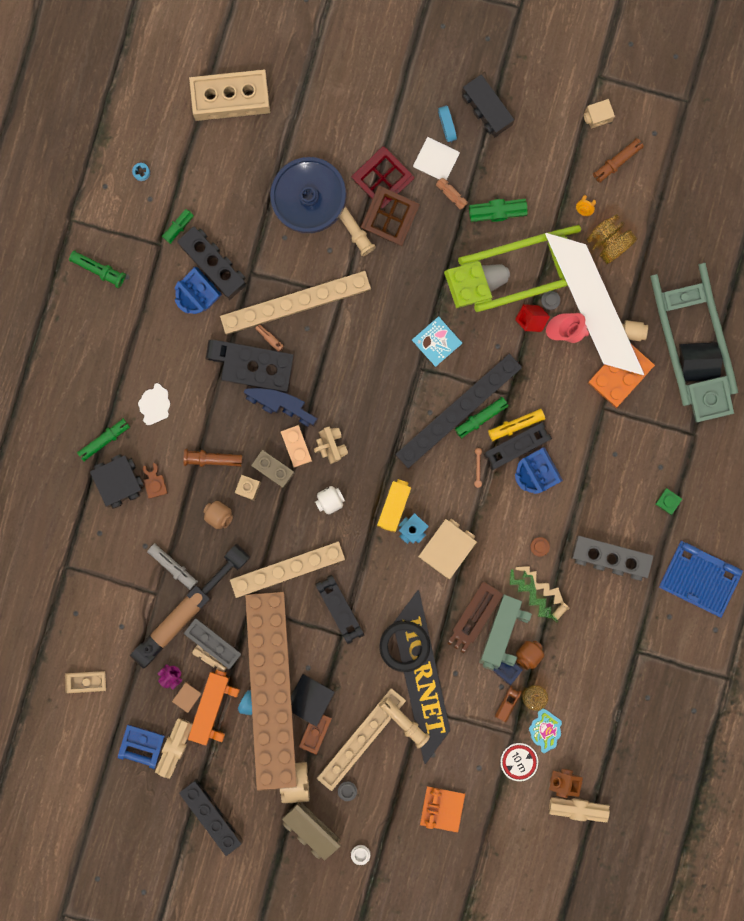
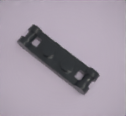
(517, 446)
(339, 609)

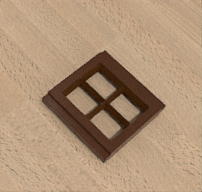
(405, 222)

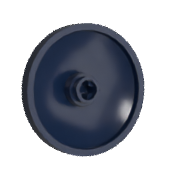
(308, 195)

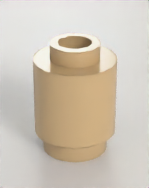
(635, 330)

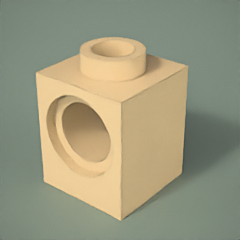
(599, 114)
(248, 487)

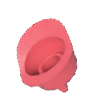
(567, 327)

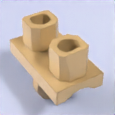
(328, 446)

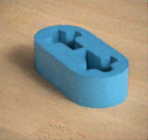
(447, 123)

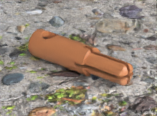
(270, 338)

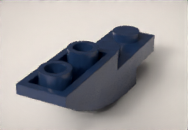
(275, 400)

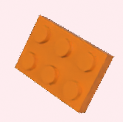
(617, 383)

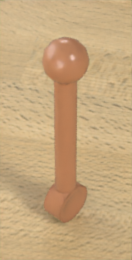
(478, 451)

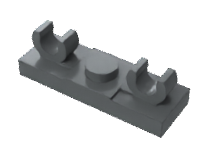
(212, 643)

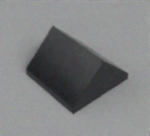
(700, 361)

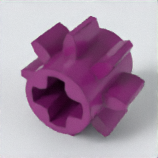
(169, 676)

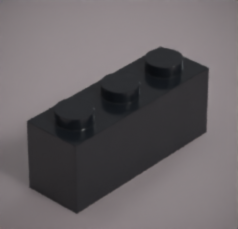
(487, 106)

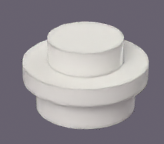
(360, 855)

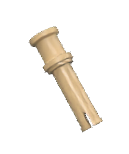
(358, 235)
(410, 728)

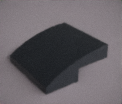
(310, 700)

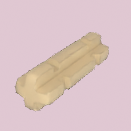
(206, 657)

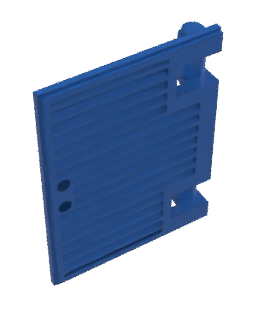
(700, 579)

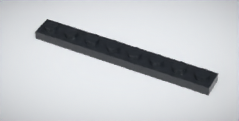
(458, 411)

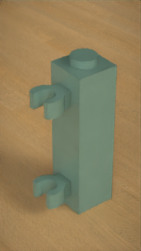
(500, 633)

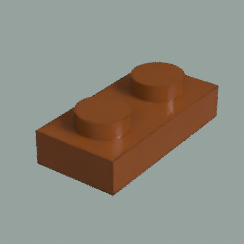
(314, 735)

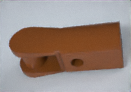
(506, 707)

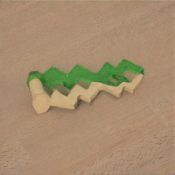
(532, 587)

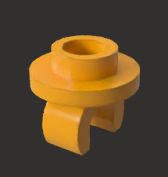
(585, 207)

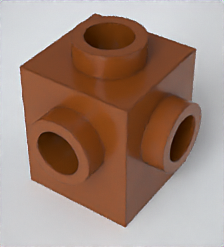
(565, 783)

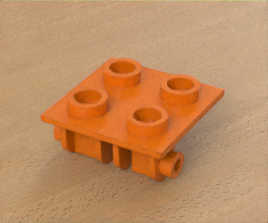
(442, 809)

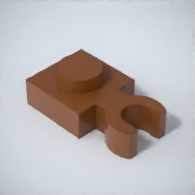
(155, 484)

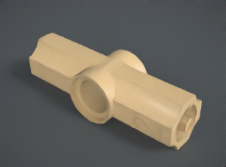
(174, 748)
(579, 809)

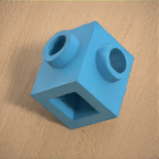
(415, 522)

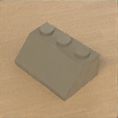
(311, 831)

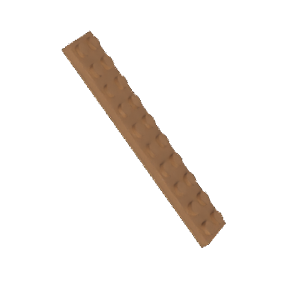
(270, 691)

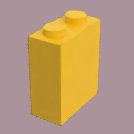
(394, 505)

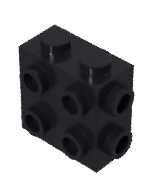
(117, 481)

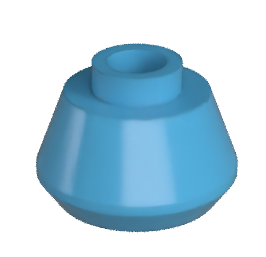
(245, 705)

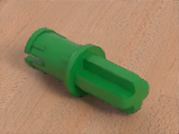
(177, 226)

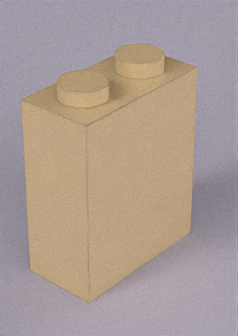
(448, 548)

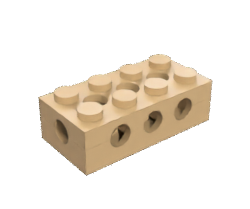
(223, 84)

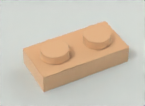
(296, 446)

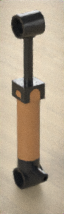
(185, 611)

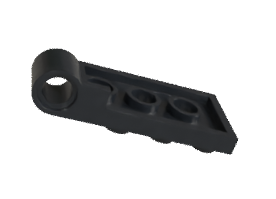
(238, 356)

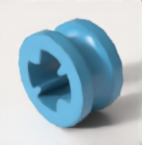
(143, 166)

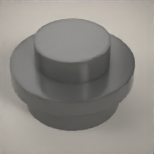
(550, 300)
(347, 791)

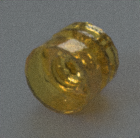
(611, 239)

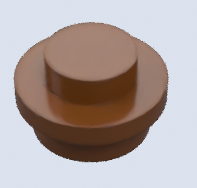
(540, 546)

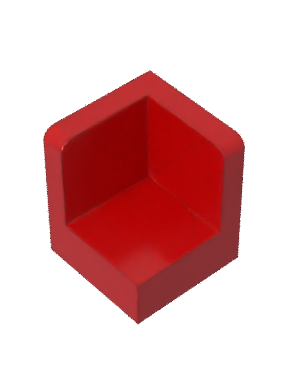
(532, 318)

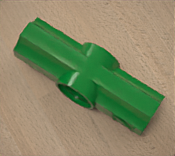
(498, 210)

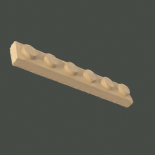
(287, 569)
(358, 742)

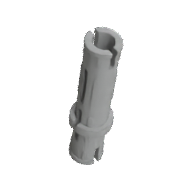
(174, 568)

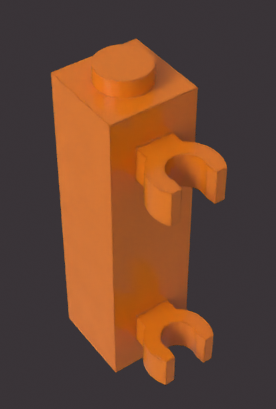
(209, 707)

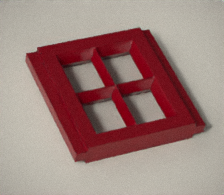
(371, 166)

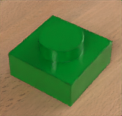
(668, 501)

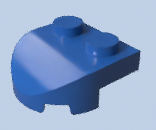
(195, 292)
(537, 472)

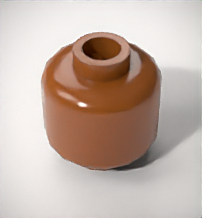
(529, 655)

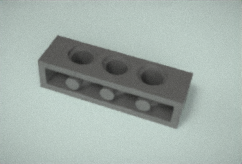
(642, 561)

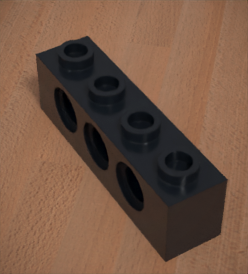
(228, 287)
(211, 817)

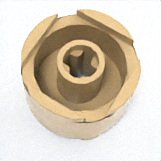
(301, 793)

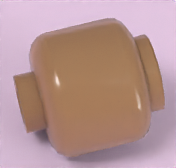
(218, 515)

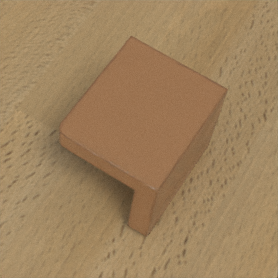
(186, 697)

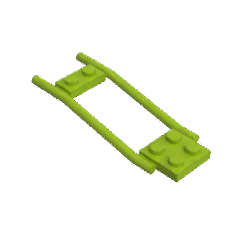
(470, 285)

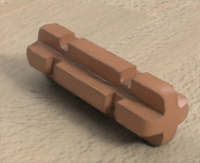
(451, 193)

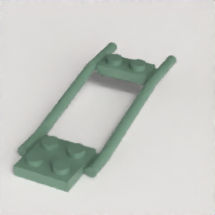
(710, 397)

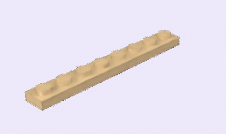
(295, 302)

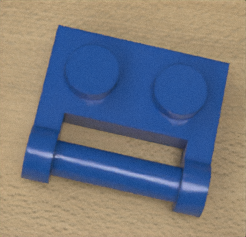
(142, 740)

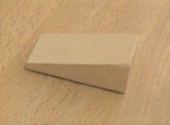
(85, 682)

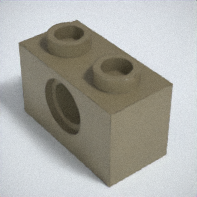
(273, 469)

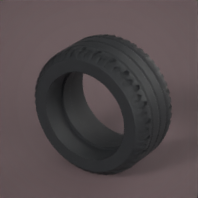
(425, 646)

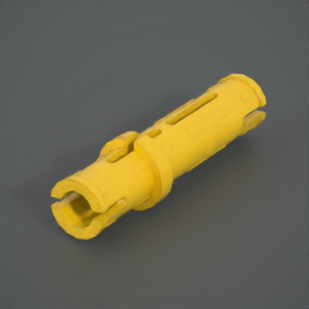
(515, 425)

